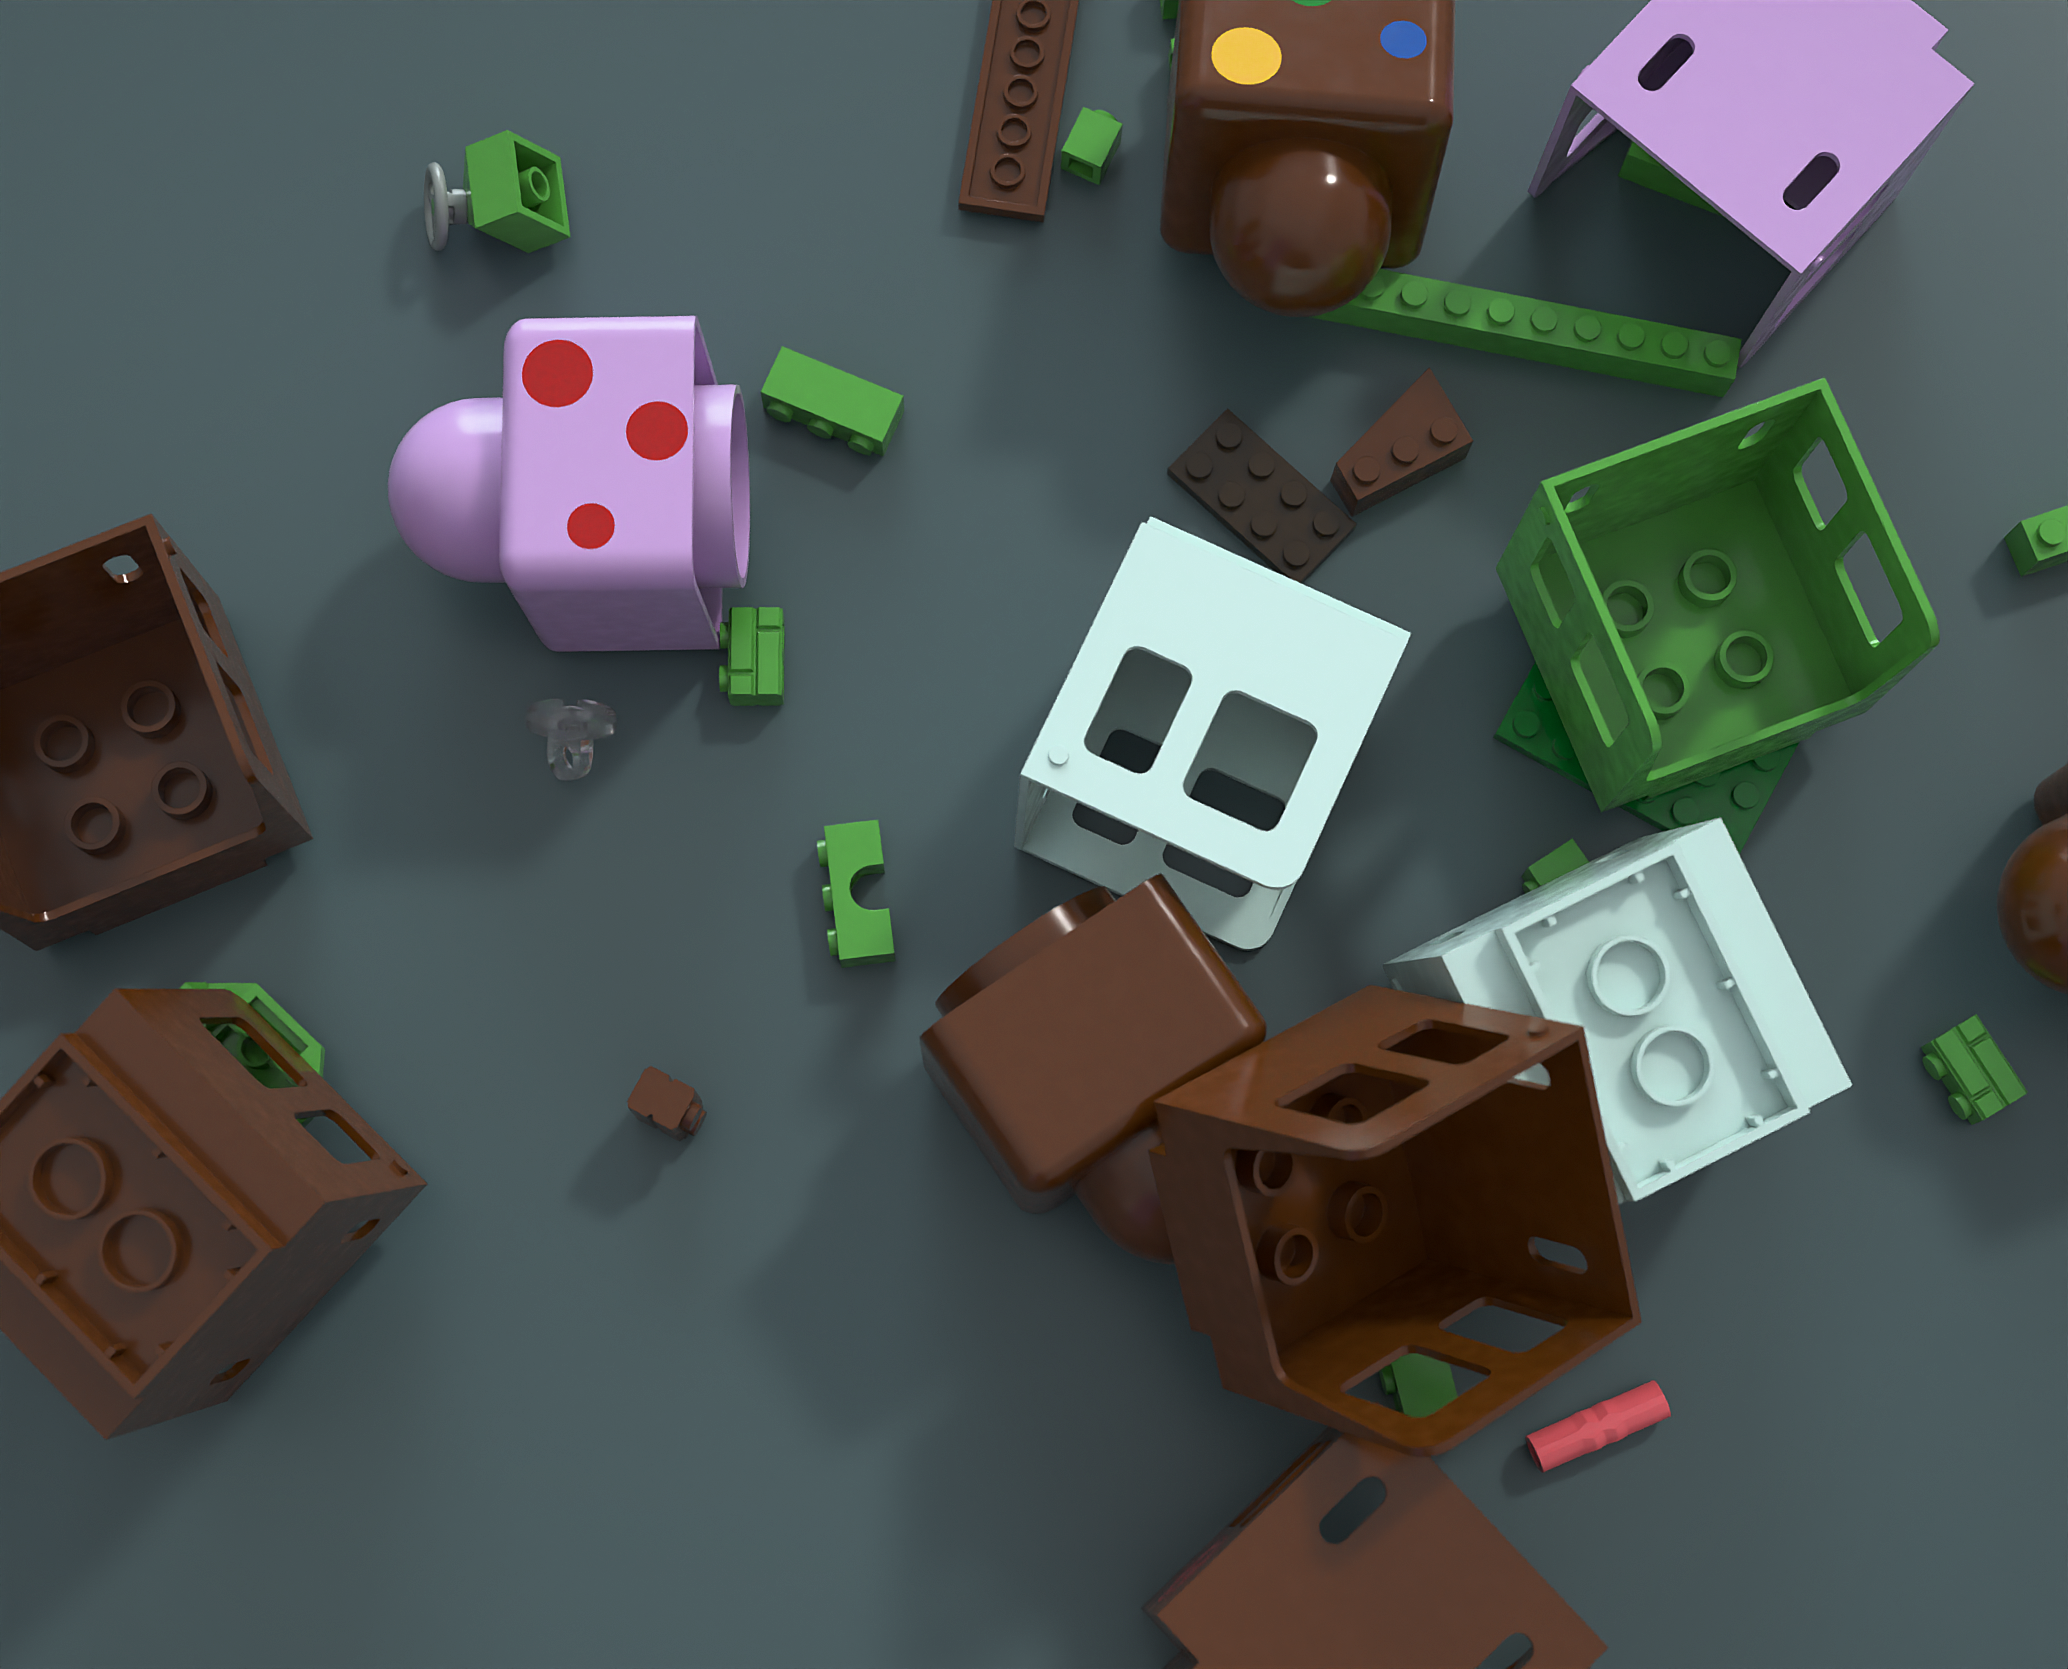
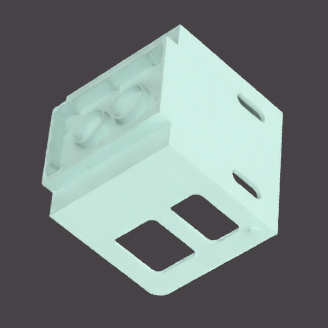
(1227, 678)
(1679, 991)

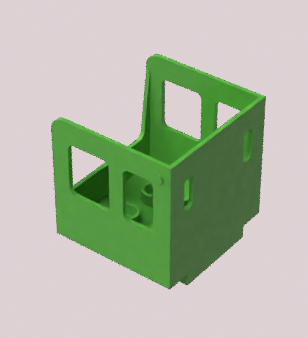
(1703, 599)

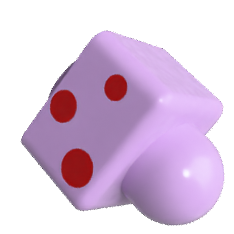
(592, 487)

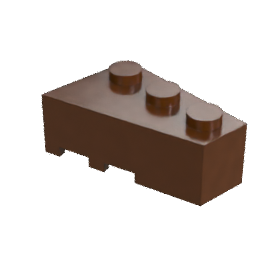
(1402, 447)

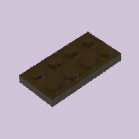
(1261, 498)

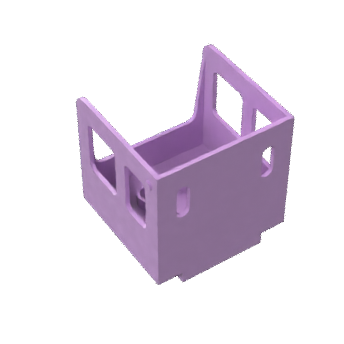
(1771, 107)

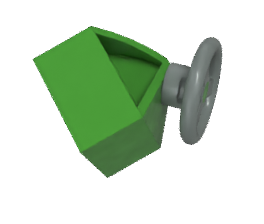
(507, 192)

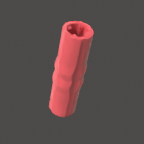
(1598, 1426)

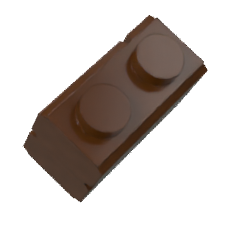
(667, 1104)

